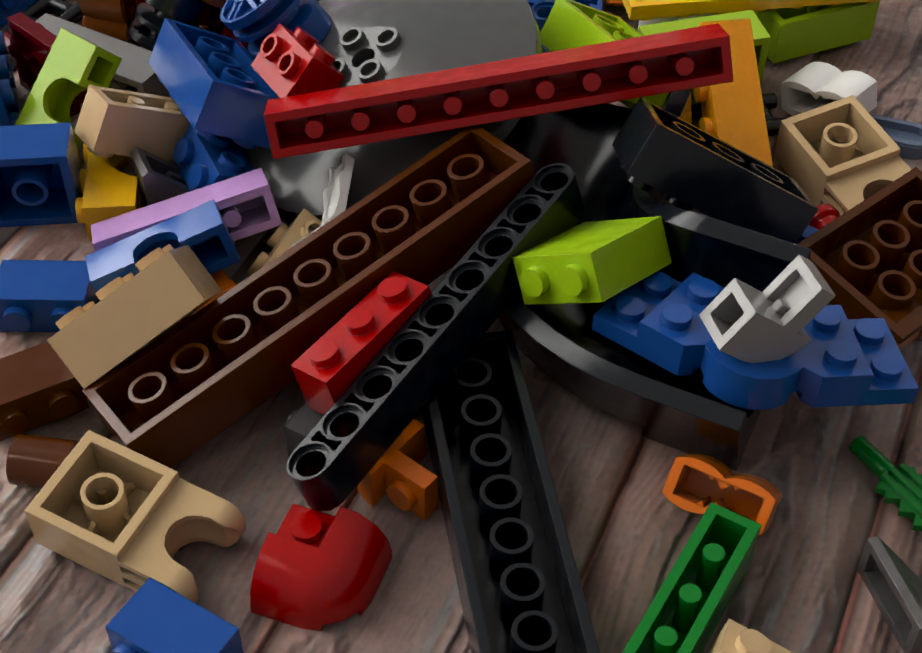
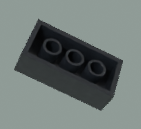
(709, 174)

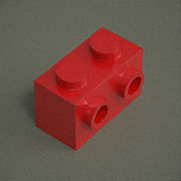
(295, 63)

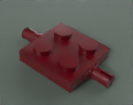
(29, 46)

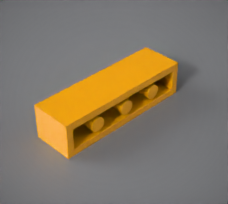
(736, 108)

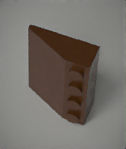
(876, 257)

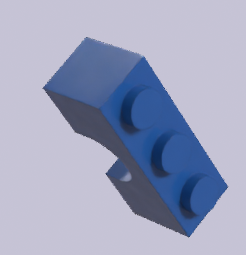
(199, 228)

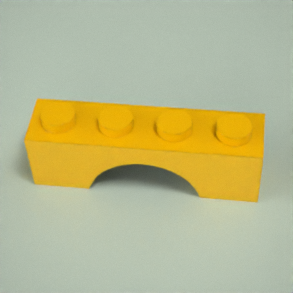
(105, 190)

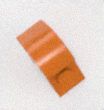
(402, 477)

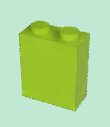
(592, 261)

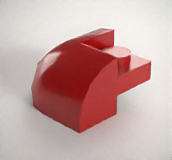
(319, 568)

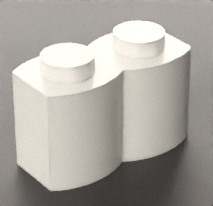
(823, 84)

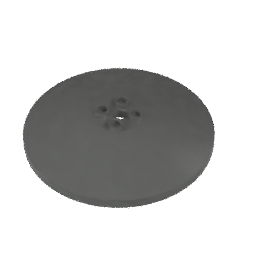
(389, 42)

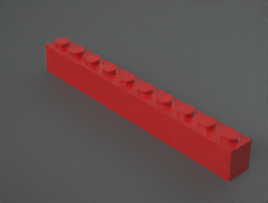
(498, 90)

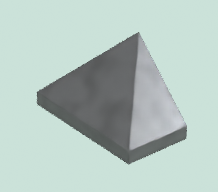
(895, 591)

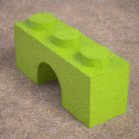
(66, 73)

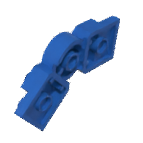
(841, 365)

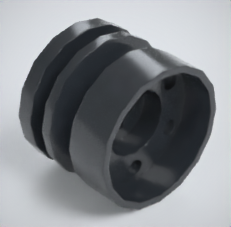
(150, 17)

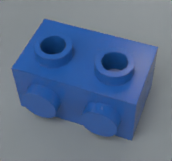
(208, 160)

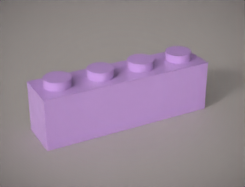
(242, 201)

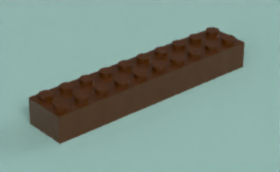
(243, 342)

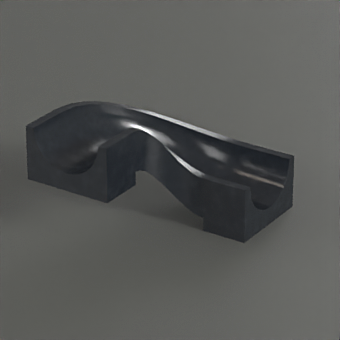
(598, 370)

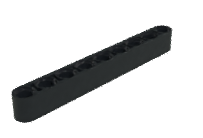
(430, 343)

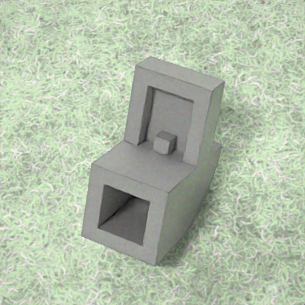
(771, 322)

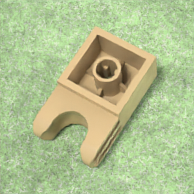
(838, 154)
(128, 516)

